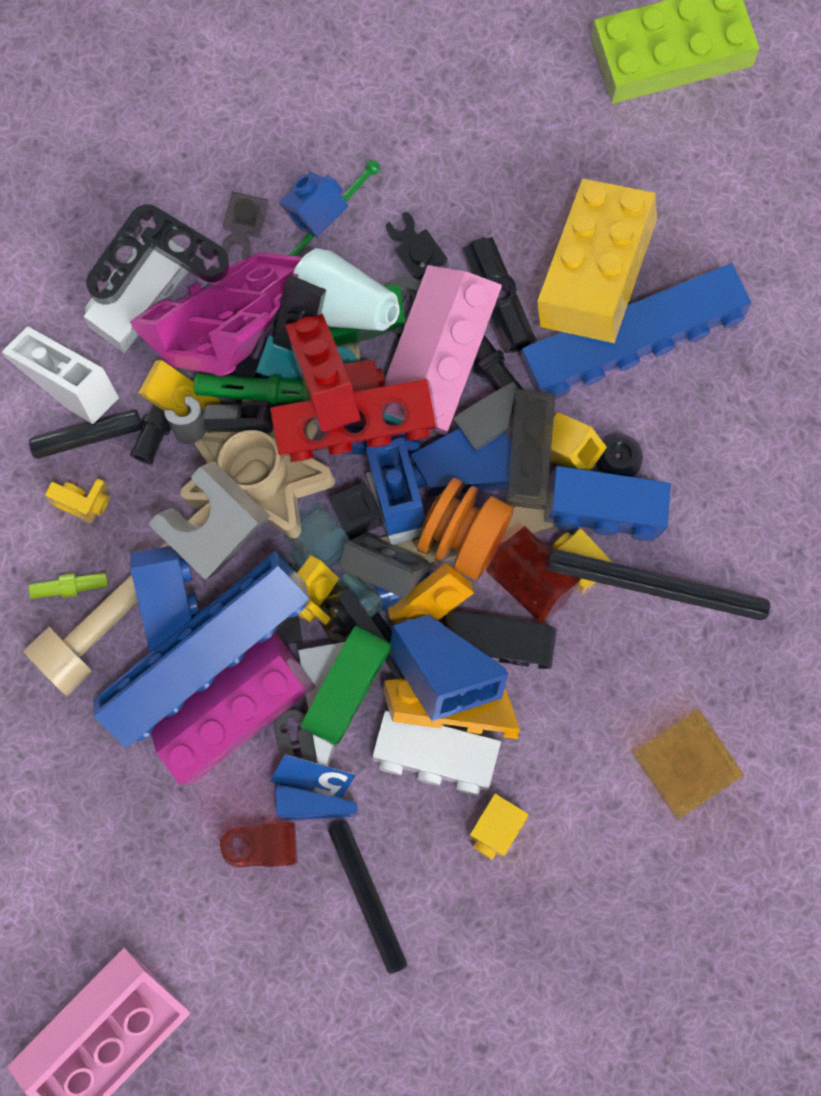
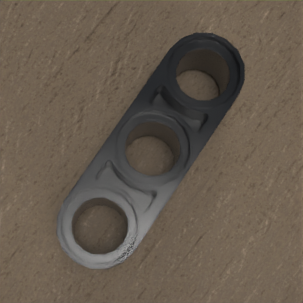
(505, 639)

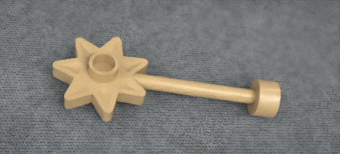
(259, 470)

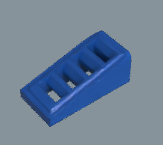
(306, 805)

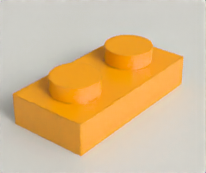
(433, 596)

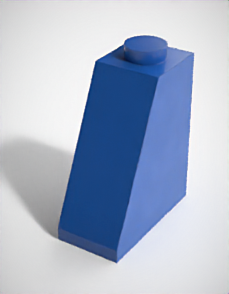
(454, 457)
(444, 668)

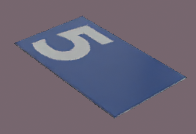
(312, 777)

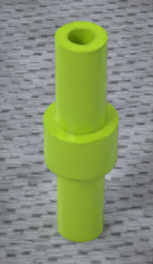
(68, 585)

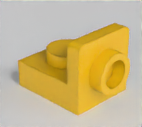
(72, 499)
(319, 584)

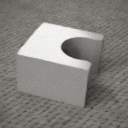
(230, 524)

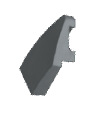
(487, 417)

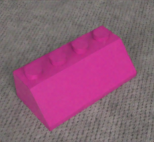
(230, 710)

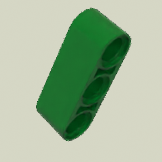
(346, 685)

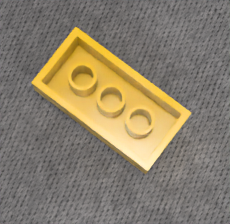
(597, 260)

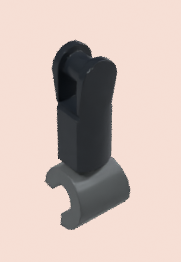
(219, 419)

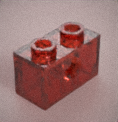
(522, 572)

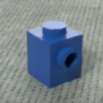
(314, 203)

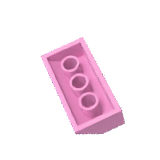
(443, 338)
(100, 1033)

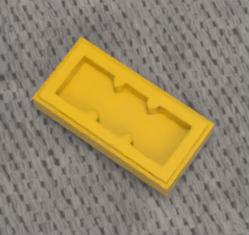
(168, 389)

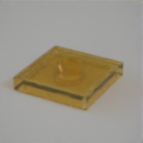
(688, 764)

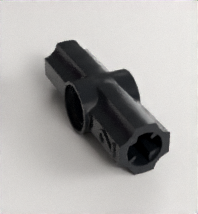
(508, 315)

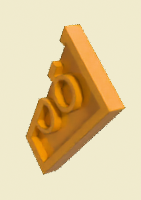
(493, 716)

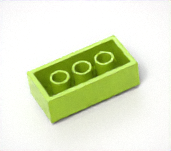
(672, 45)

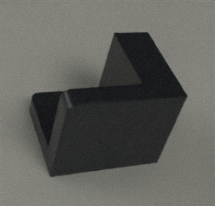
(356, 510)

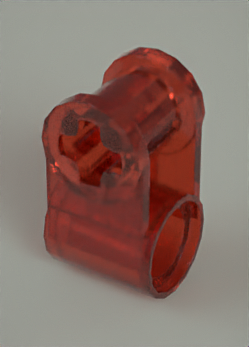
(269, 845)

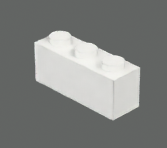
(151, 284)
(437, 754)

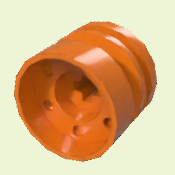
(465, 528)

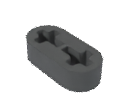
(284, 740)

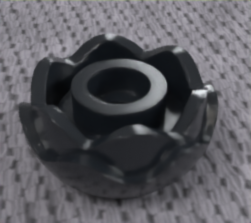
(631, 453)

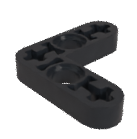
(157, 240)

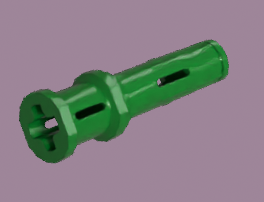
(254, 389)

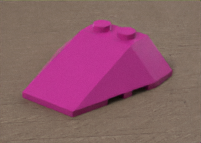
(221, 321)

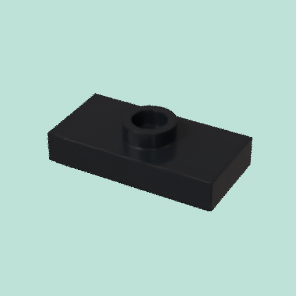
(298, 301)

